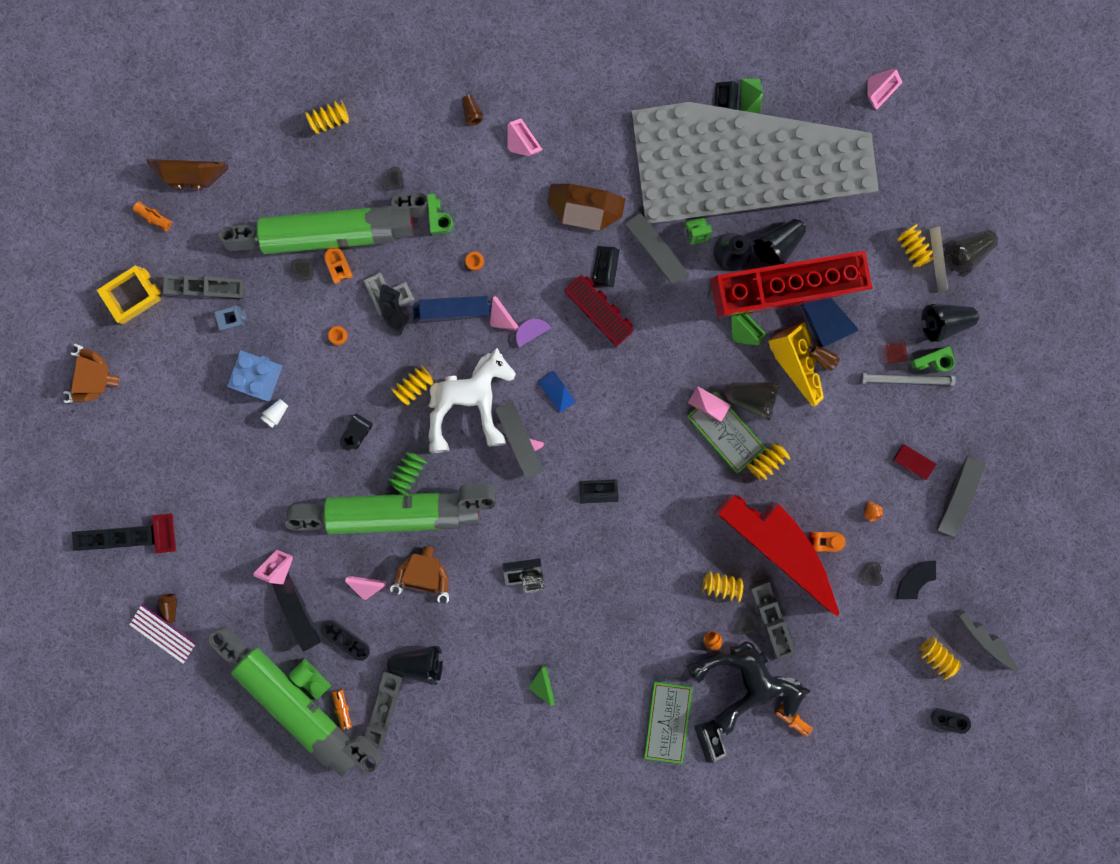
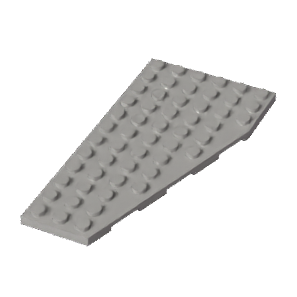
(728, 161)

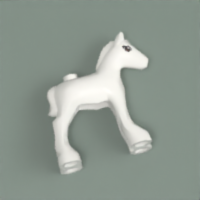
(469, 393)

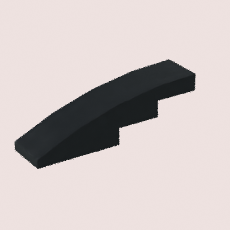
(113, 538)
(296, 614)

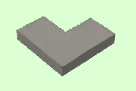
(374, 287)

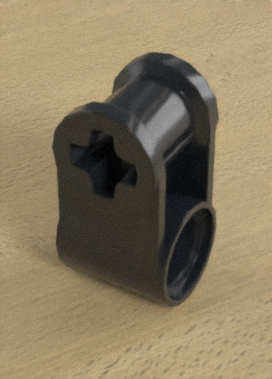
(357, 429)

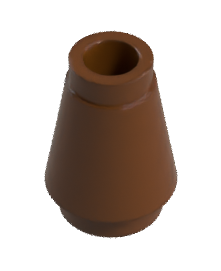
(472, 112)
(825, 358)
(168, 606)

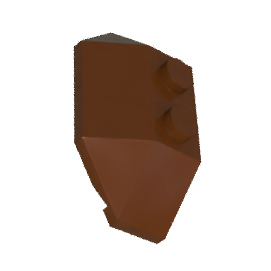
(188, 173)
(585, 206)

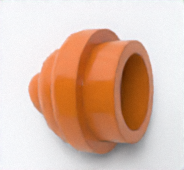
(873, 511)
(712, 641)

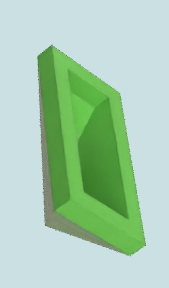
(751, 95)
(746, 330)
(542, 687)

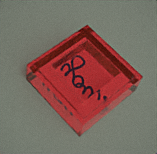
(896, 353)

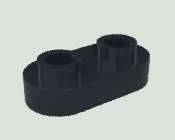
(950, 720)

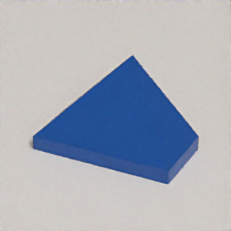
(556, 391)

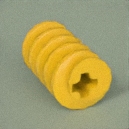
(328, 117)
(915, 246)
(413, 385)
(768, 462)
(722, 585)
(940, 658)

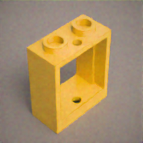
(113, 305)

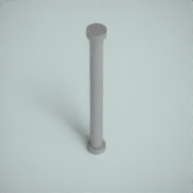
(908, 379)

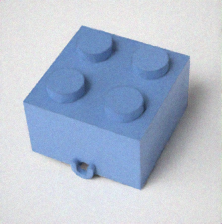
(255, 376)

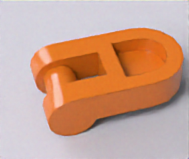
(335, 258)
(833, 541)

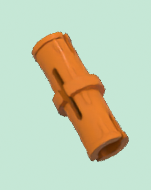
(152, 216)
(341, 709)
(794, 722)

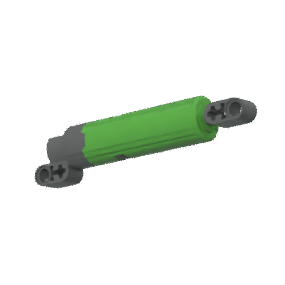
(329, 228)
(394, 512)
(294, 708)

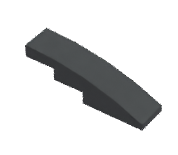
(657, 249)
(203, 286)
(962, 494)
(772, 619)
(991, 644)

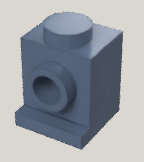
(224, 318)

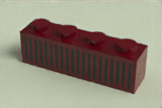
(598, 310)

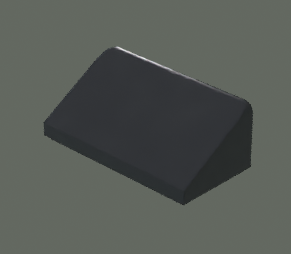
(726, 94)
(605, 266)
(598, 491)
(514, 570)
(711, 741)

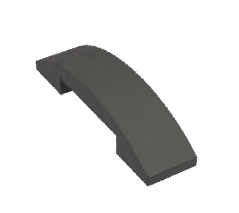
(519, 440)
(383, 709)

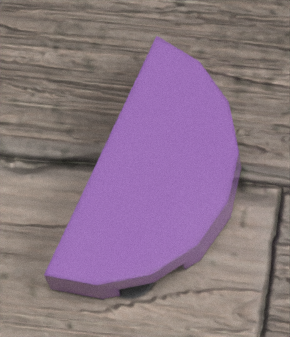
(530, 330)

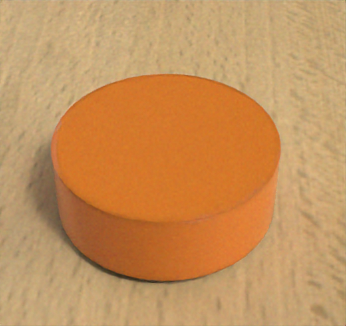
(474, 261)
(337, 335)

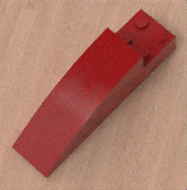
(790, 284)
(783, 544)

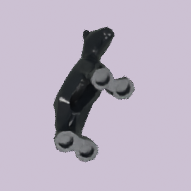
(757, 680)

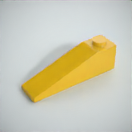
(793, 354)

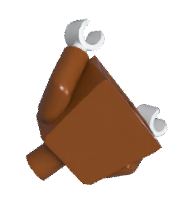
(89, 376)
(422, 574)

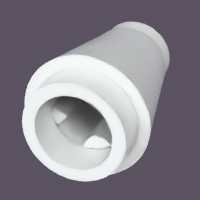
(274, 413)

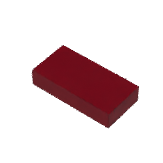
(914, 462)
(164, 533)

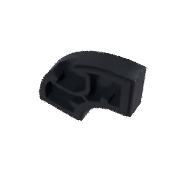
(391, 310)
(915, 579)

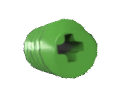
(407, 472)

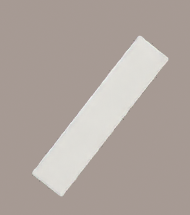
(939, 263)

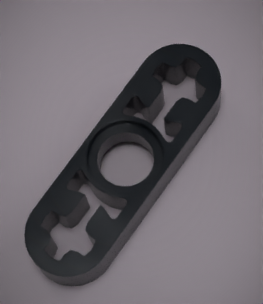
(354, 653)

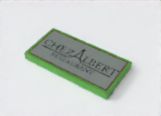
(729, 437)
(668, 722)

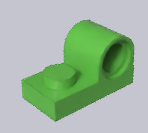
(434, 206)
(698, 231)
(934, 359)
(308, 677)

